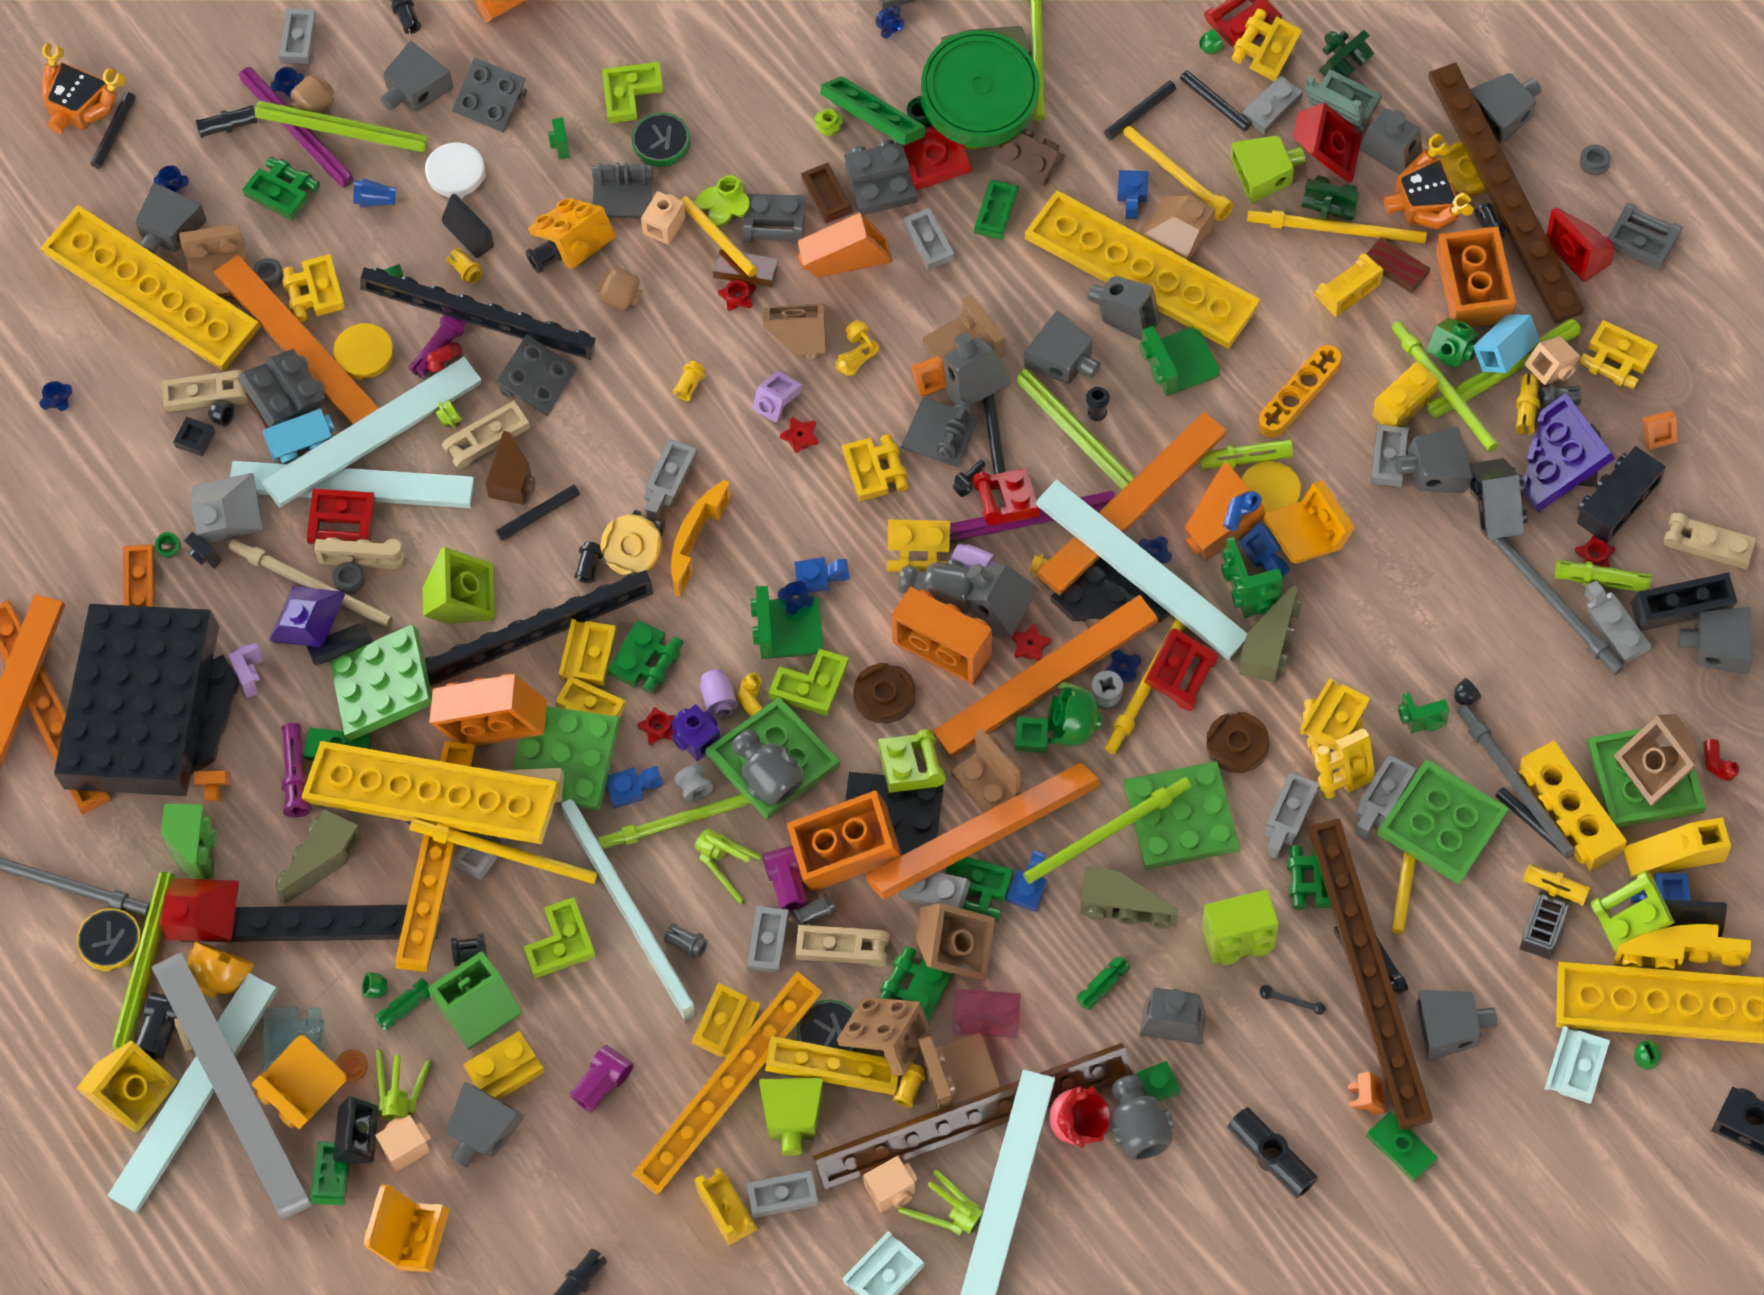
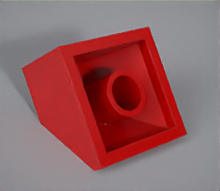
(1329, 139)
(1579, 244)
(200, 910)

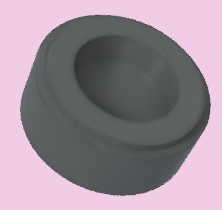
(1594, 160)
(269, 272)
(348, 577)

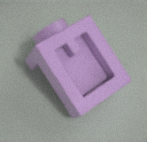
(775, 394)
(243, 664)

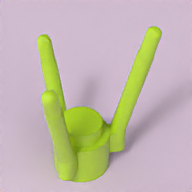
(715, 847)
(395, 1102)
(965, 1212)

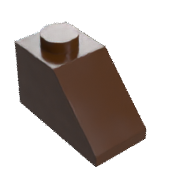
(509, 473)

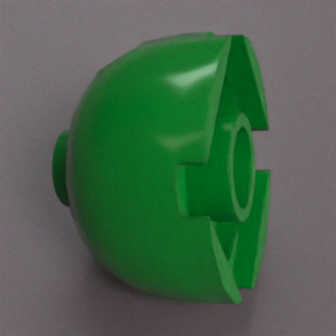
(1073, 716)

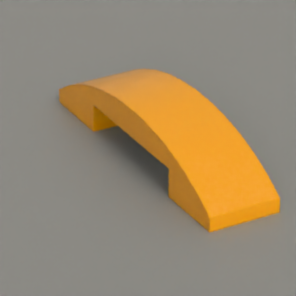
(708, 506)

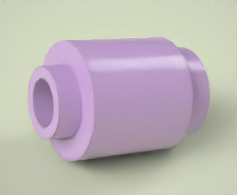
(971, 555)
(718, 693)

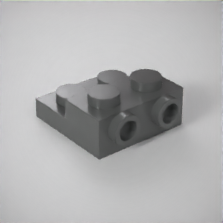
(880, 177)
(283, 388)

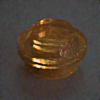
(353, 1064)

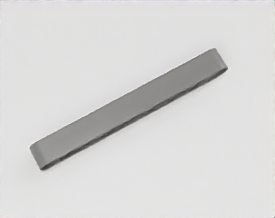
(231, 1086)

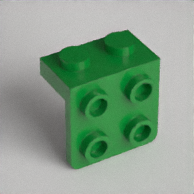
(1178, 359)
(1250, 593)
(784, 633)

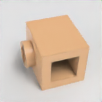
(663, 217)
(1552, 360)
(403, 1142)
(890, 1184)

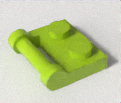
(900, 762)
(1636, 920)

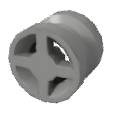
(1111, 696)
(693, 783)

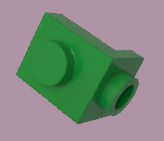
(1425, 717)

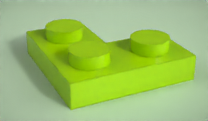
(625, 83)
(812, 691)
(567, 945)

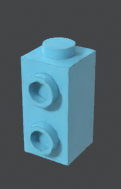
(1506, 343)
(298, 435)

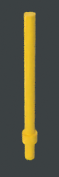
(1278, 219)
(1125, 723)
(443, 833)

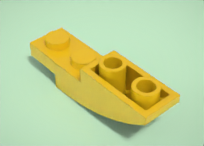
(1671, 945)

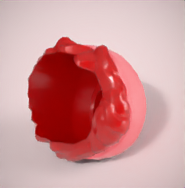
(1080, 1116)

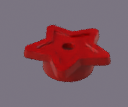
(740, 287)
(800, 442)
(1596, 546)
(1030, 651)
(657, 718)

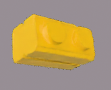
(1405, 396)

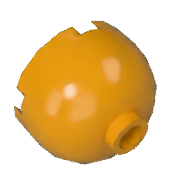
(217, 970)

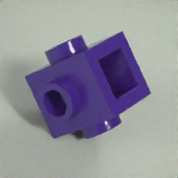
(695, 731)

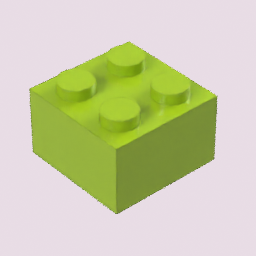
(1240, 927)

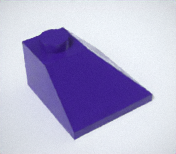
(307, 616)

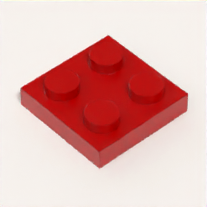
(935, 159)

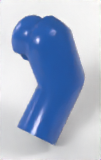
(1239, 507)

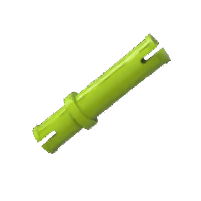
(1283, 449)
(1609, 577)

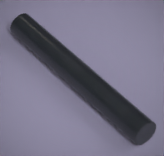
(1215, 100)
(1139, 110)
(112, 130)
(994, 434)
(537, 512)
(1523, 813)

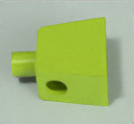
(1264, 165)
(792, 1110)

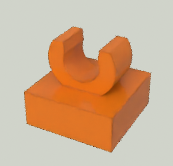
(929, 376)
(1660, 430)
(212, 781)
(1371, 1093)

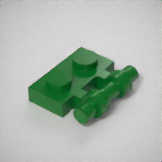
(277, 194)
(637, 653)
(986, 880)
(1299, 889)
(926, 987)

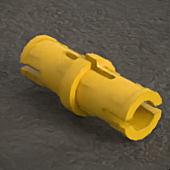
(1527, 404)
(1535, 875)

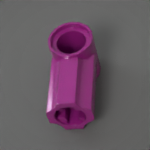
(784, 873)
(606, 1071)

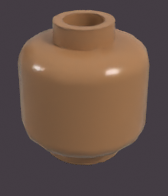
(312, 94)
(619, 289)

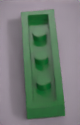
(872, 110)

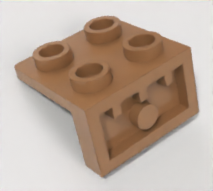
(209, 250)
(972, 321)
(988, 774)
(888, 1027)
(957, 1069)

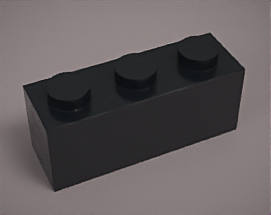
(1620, 494)
(1682, 601)

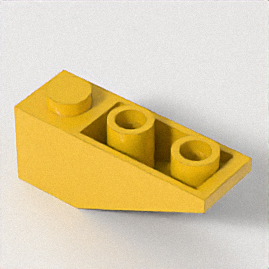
(1680, 848)

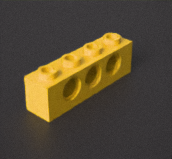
(1551, 763)

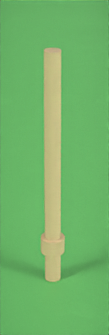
(260, 557)

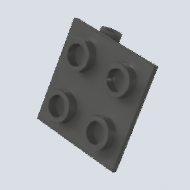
(489, 94)
(623, 189)
(535, 375)
(941, 431)

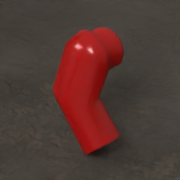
(442, 354)
(1715, 764)

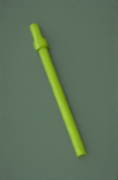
(1037, 53)
(1413, 347)
(1159, 799)
(630, 833)

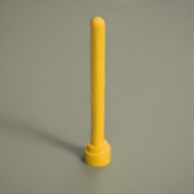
(1222, 204)

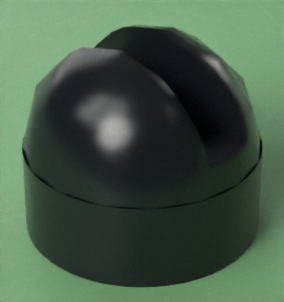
(221, 413)
(1466, 692)

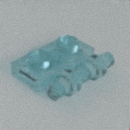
(283, 1027)

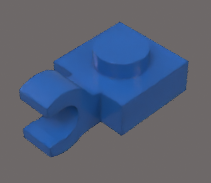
(1132, 189)
(1262, 549)
(818, 574)
(627, 786)
(1671, 886)
(1025, 894)

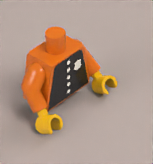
(74, 94)
(1426, 192)

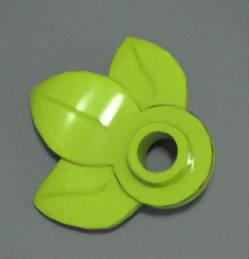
(724, 200)

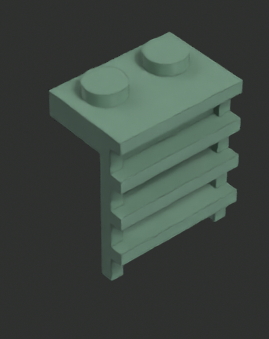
(1345, 97)

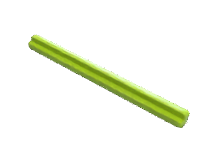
(341, 126)
(1485, 380)
(1074, 428)
(142, 966)

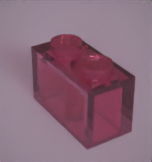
(986, 1013)

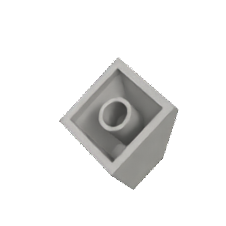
(226, 508)

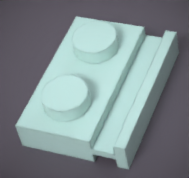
(1577, 1064)
(884, 1268)

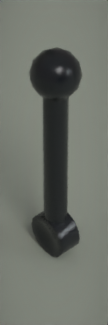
(1266, 993)

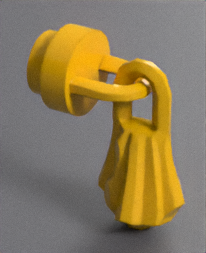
(851, 361)

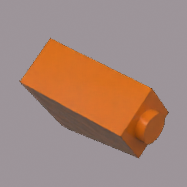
(844, 247)
(1205, 525)

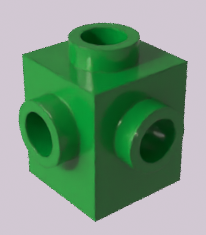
(1453, 342)

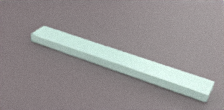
(371, 432)
(386, 485)
(1142, 569)
(628, 910)
(188, 1099)
(1008, 1184)

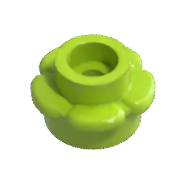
(828, 128)
(448, 414)

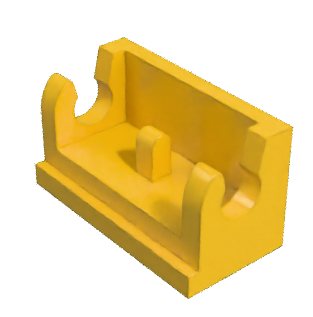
(1350, 285)
(725, 1206)

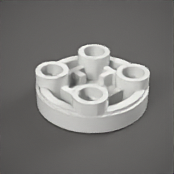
(455, 169)

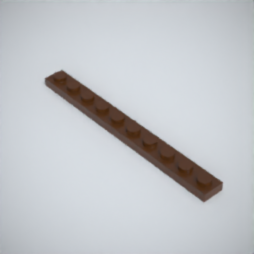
(1506, 193)
(1370, 974)
(962, 1119)

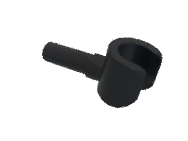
(962, 482)

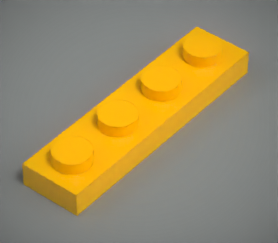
(831, 1065)

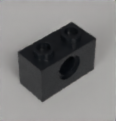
(1733, 1123)

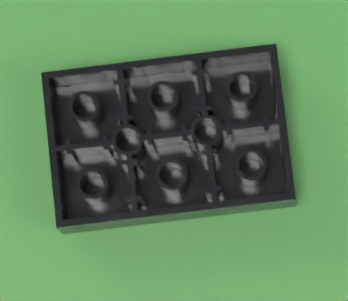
(137, 700)

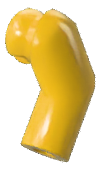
(749, 692)

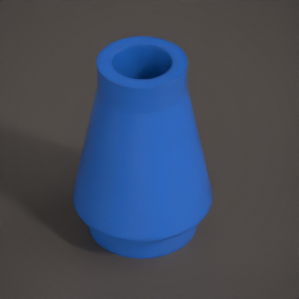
(371, 193)

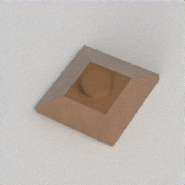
(1179, 224)
(798, 328)
(1659, 756)
(955, 940)

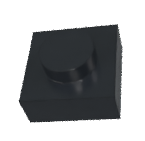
(194, 436)
(201, 551)

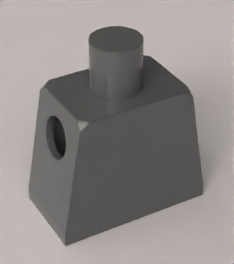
(415, 79)
(1506, 103)
(1392, 140)
(165, 216)
(1126, 305)
(1061, 351)
(973, 370)
(1437, 462)
(999, 597)
(1721, 639)
(1173, 1016)
(1451, 1021)
(480, 1124)

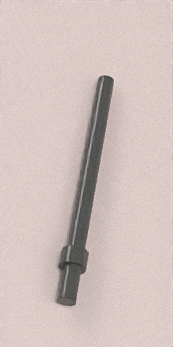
(1596, 646)
(1482, 734)
(115, 899)

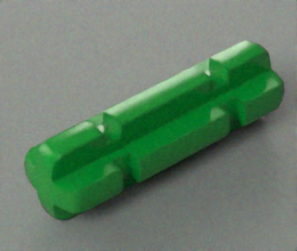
(1103, 982)
(403, 1004)

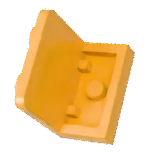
(575, 228)
(1310, 526)
(299, 1082)
(405, 1231)

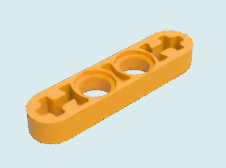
(1296, 388)

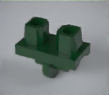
(1357, 48)
(1330, 199)

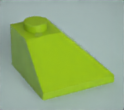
(459, 589)

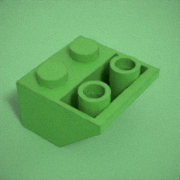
(190, 838)
(474, 1000)

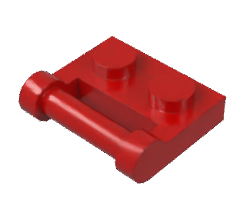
(1235, 27)
(1015, 492)
(340, 507)
(1172, 665)

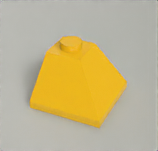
(127, 1086)

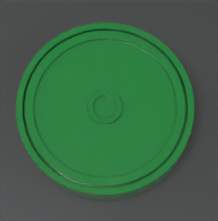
(979, 88)

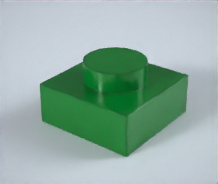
(558, 138)
(1031, 734)
(1159, 1081)

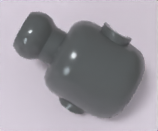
(943, 580)
(768, 768)
(1140, 1120)

